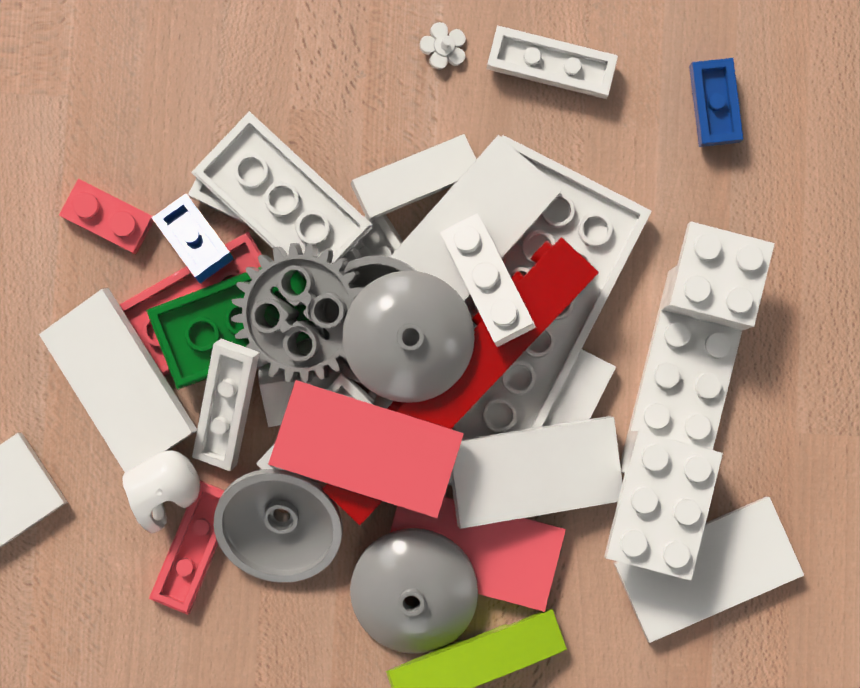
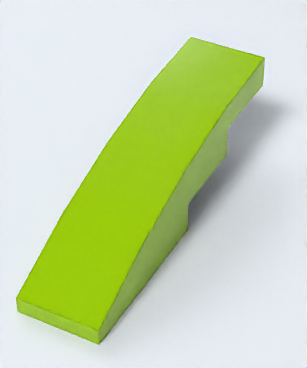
(484, 656)

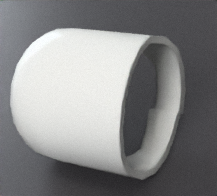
(157, 480)

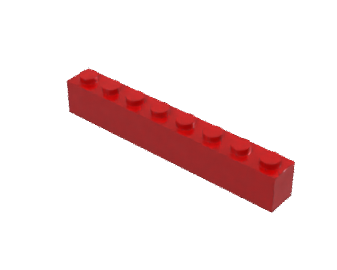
(546, 291)

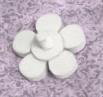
(443, 46)

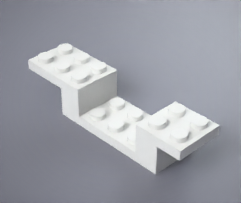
(682, 398)

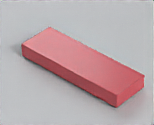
(189, 553)

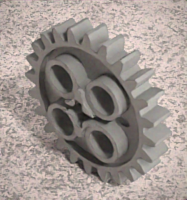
(278, 343)

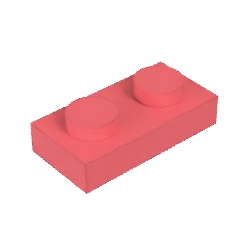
(107, 216)

